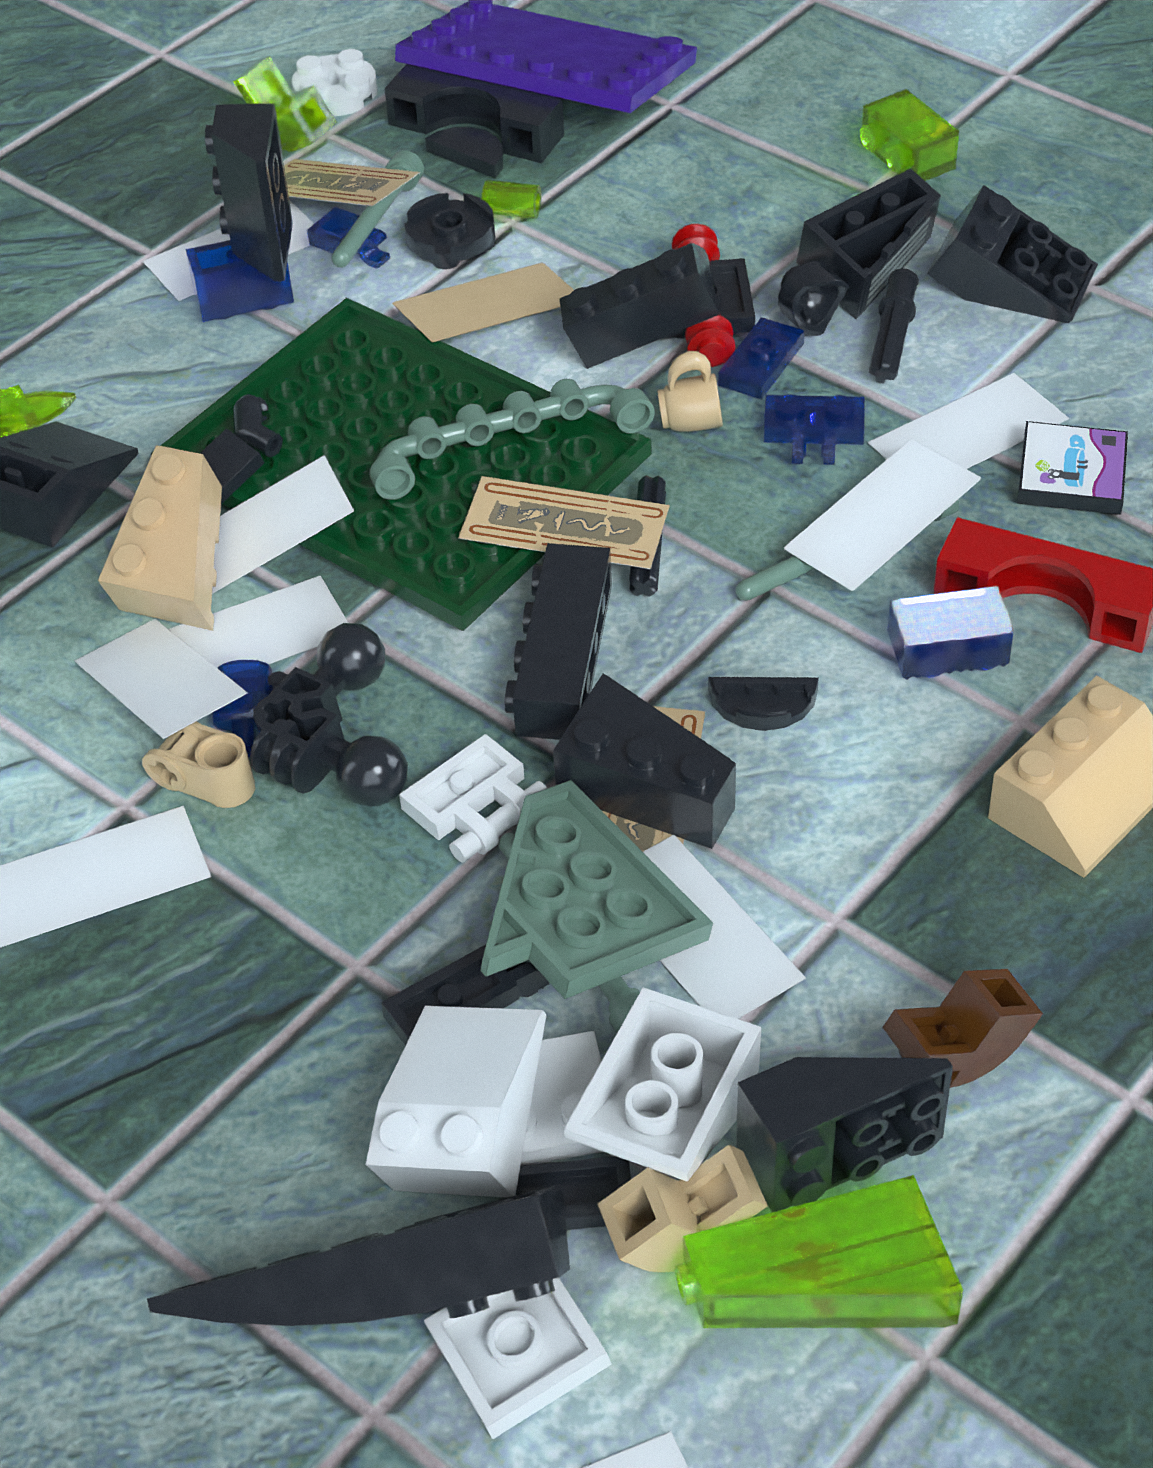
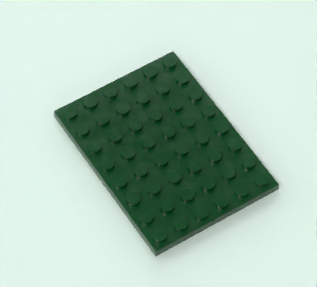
(360, 385)

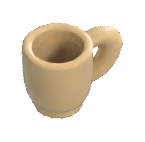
(691, 401)

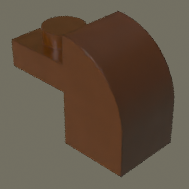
(973, 1027)

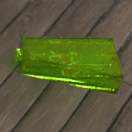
(826, 1265)

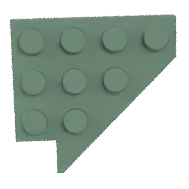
(584, 898)

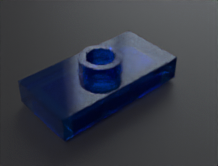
(761, 358)

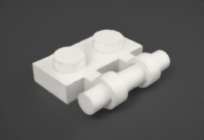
(462, 788)

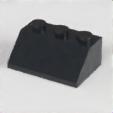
(252, 185)
(640, 305)

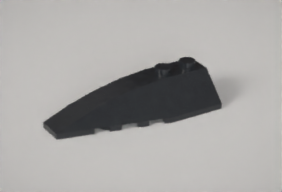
(415, 1270)

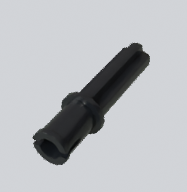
(895, 313)

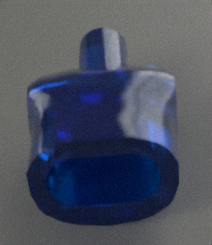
(238, 715)

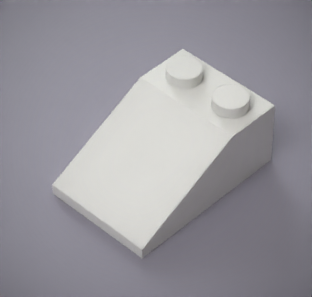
(667, 1085)
(459, 1102)

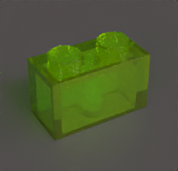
(909, 135)

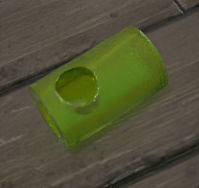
(512, 198)

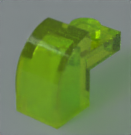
(300, 115)

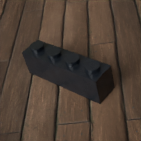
(561, 640)

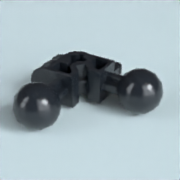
(302, 728)

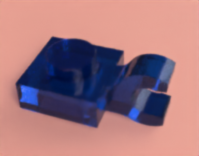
(333, 227)

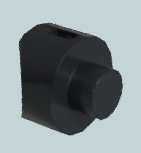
(811, 296)

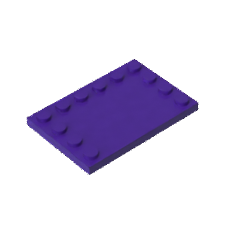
(548, 55)

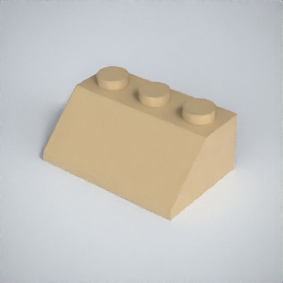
(1080, 778)

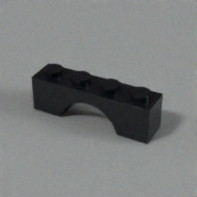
(432, 99)

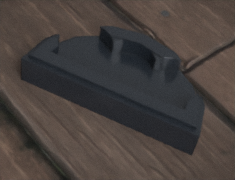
(468, 147)
(763, 701)

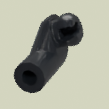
(249, 427)

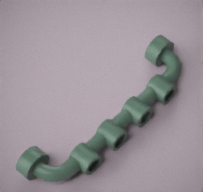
(395, 478)

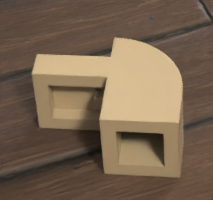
(656, 1211)

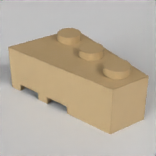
(168, 541)

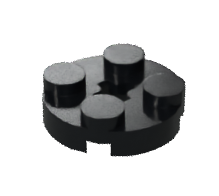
(450, 229)

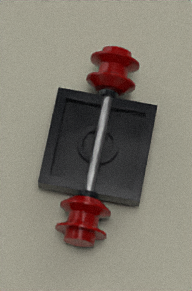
(733, 296)

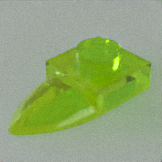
(32, 409)

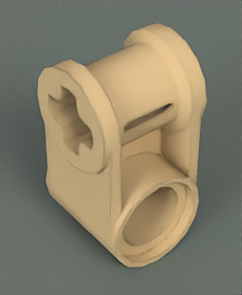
(203, 765)

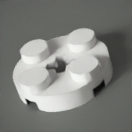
(339, 78)

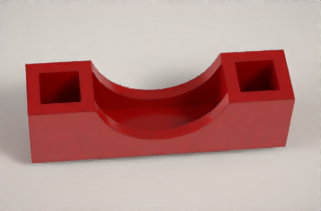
(1105, 591)

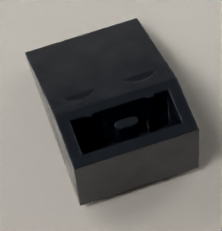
(1011, 261)
(54, 478)
(837, 1121)

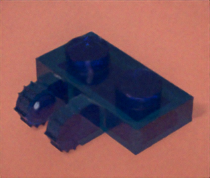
(814, 421)

